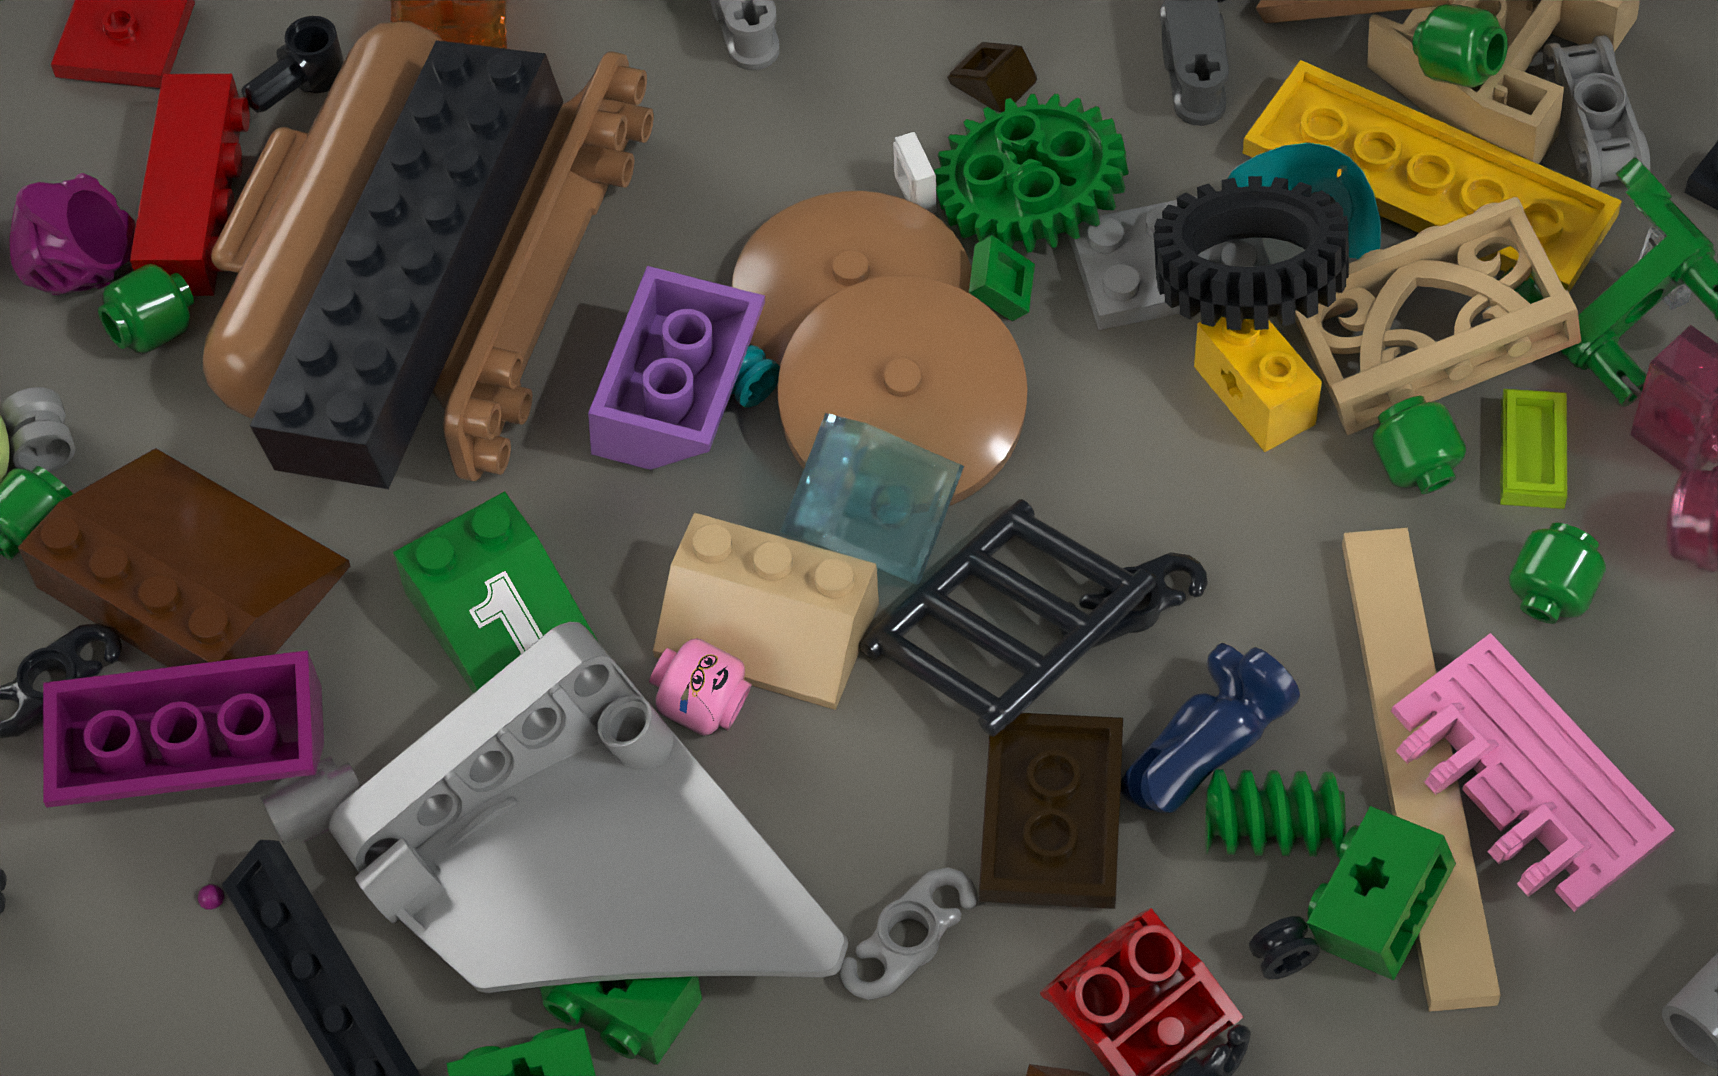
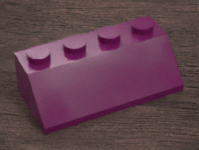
(181, 728)

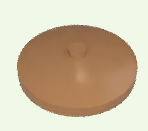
(836, 243)
(911, 363)

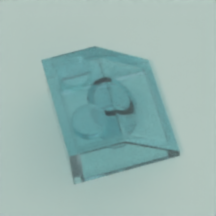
(872, 497)

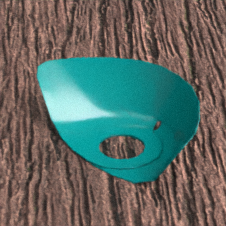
(1318, 167)

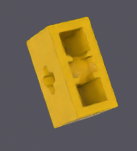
(1259, 380)

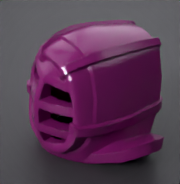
(69, 235)

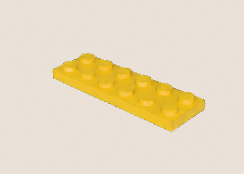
(1432, 171)

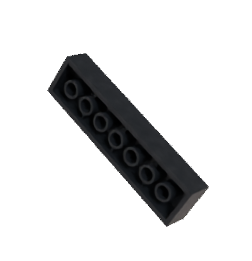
(408, 265)

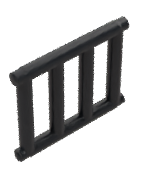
(1039, 671)

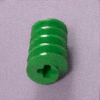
(1274, 812)

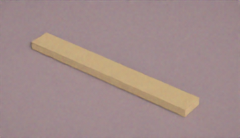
(1397, 660)

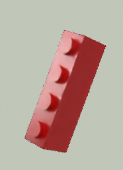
(190, 176)

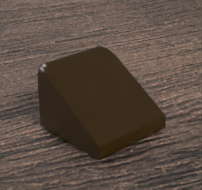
(994, 74)

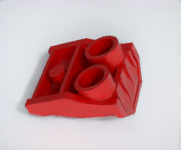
(1142, 999)

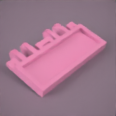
(1531, 768)

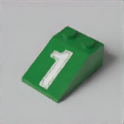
(485, 588)

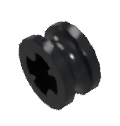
(1284, 947)

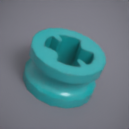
(756, 378)

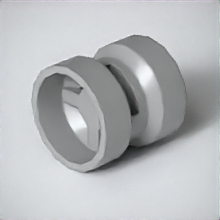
(37, 429)

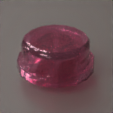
(1694, 519)

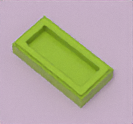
(1533, 448)

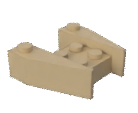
(1512, 106)

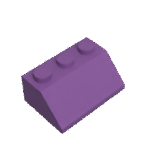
(672, 369)

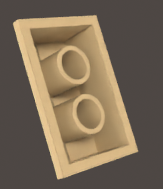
(772, 604)

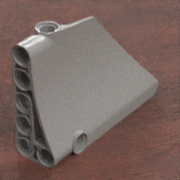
(574, 840)

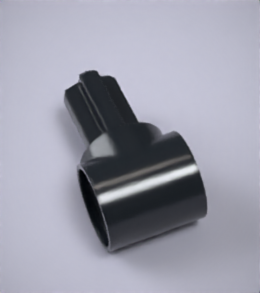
(305, 61)

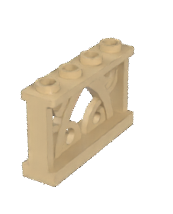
(1444, 260)

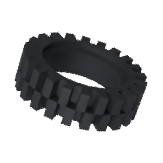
(1258, 290)

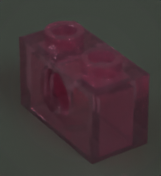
(1681, 402)

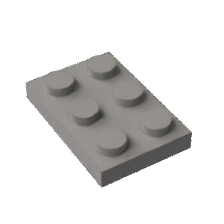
(1121, 270)

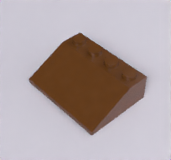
(179, 564)

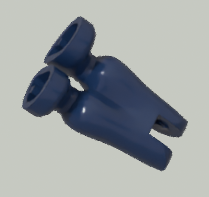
(1211, 728)

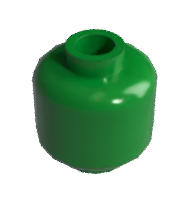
(1460, 45)
(146, 308)
(1418, 444)
(24, 503)
(1557, 573)

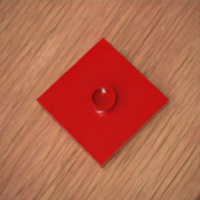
(121, 41)

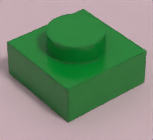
(1001, 278)

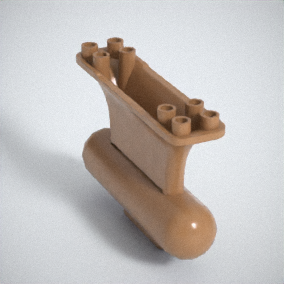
(311, 184)

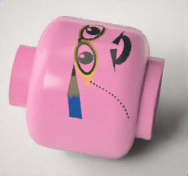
(700, 686)

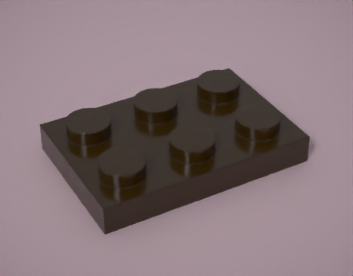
(1052, 812)

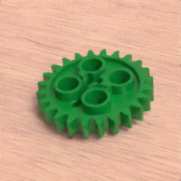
(1031, 172)

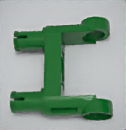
(1677, 260)

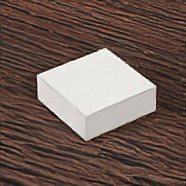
(914, 172)

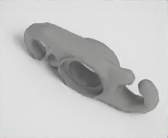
(904, 961)

